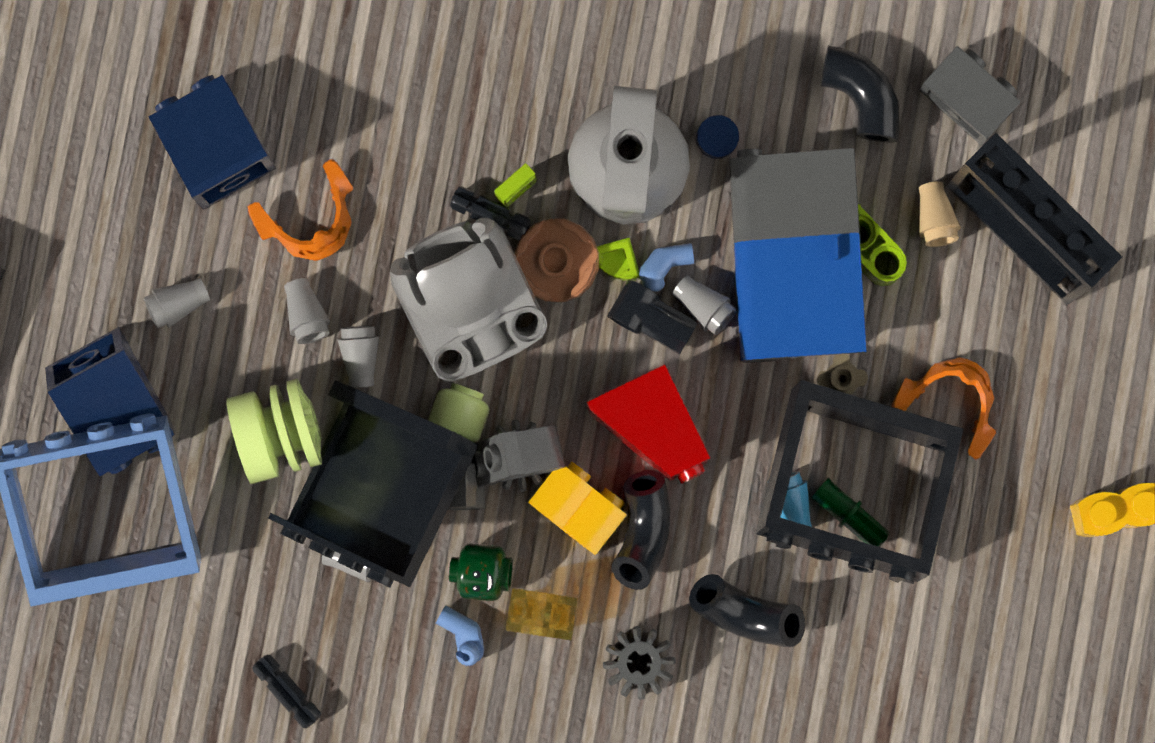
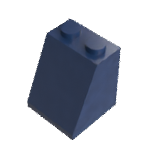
(211, 141)
(102, 386)

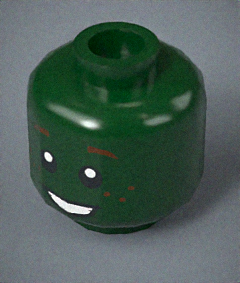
(481, 572)

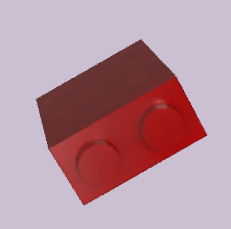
(654, 424)

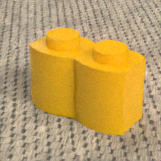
(578, 507)
(1110, 512)

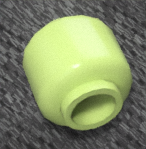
(460, 411)

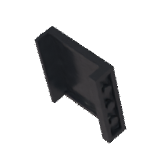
(378, 488)

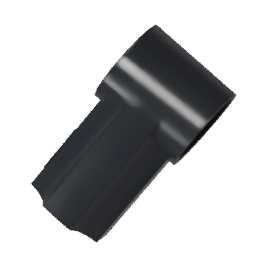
(644, 313)

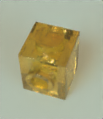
(541, 614)

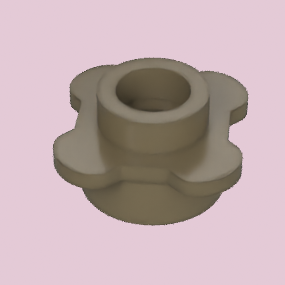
(842, 366)

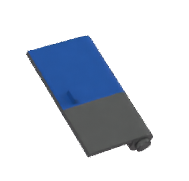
(797, 254)

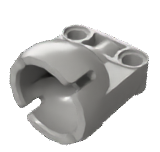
(625, 188)
(465, 296)

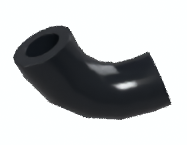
(869, 91)
(646, 529)
(745, 614)

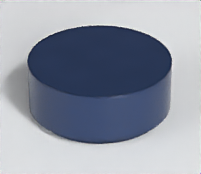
(717, 137)

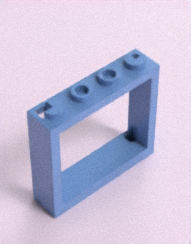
(109, 573)

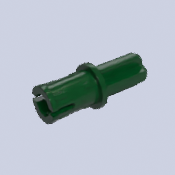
(850, 514)

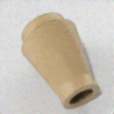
(937, 218)

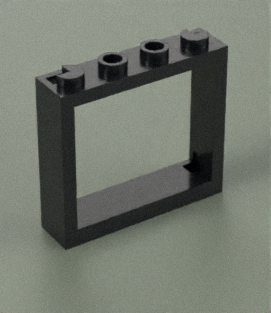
(1033, 219)
(880, 419)

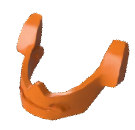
(324, 242)
(970, 374)

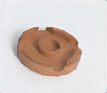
(558, 259)

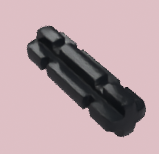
(482, 207)
(286, 691)

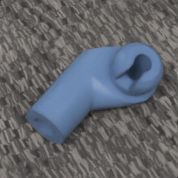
(660, 263)
(467, 635)

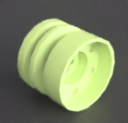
(274, 431)

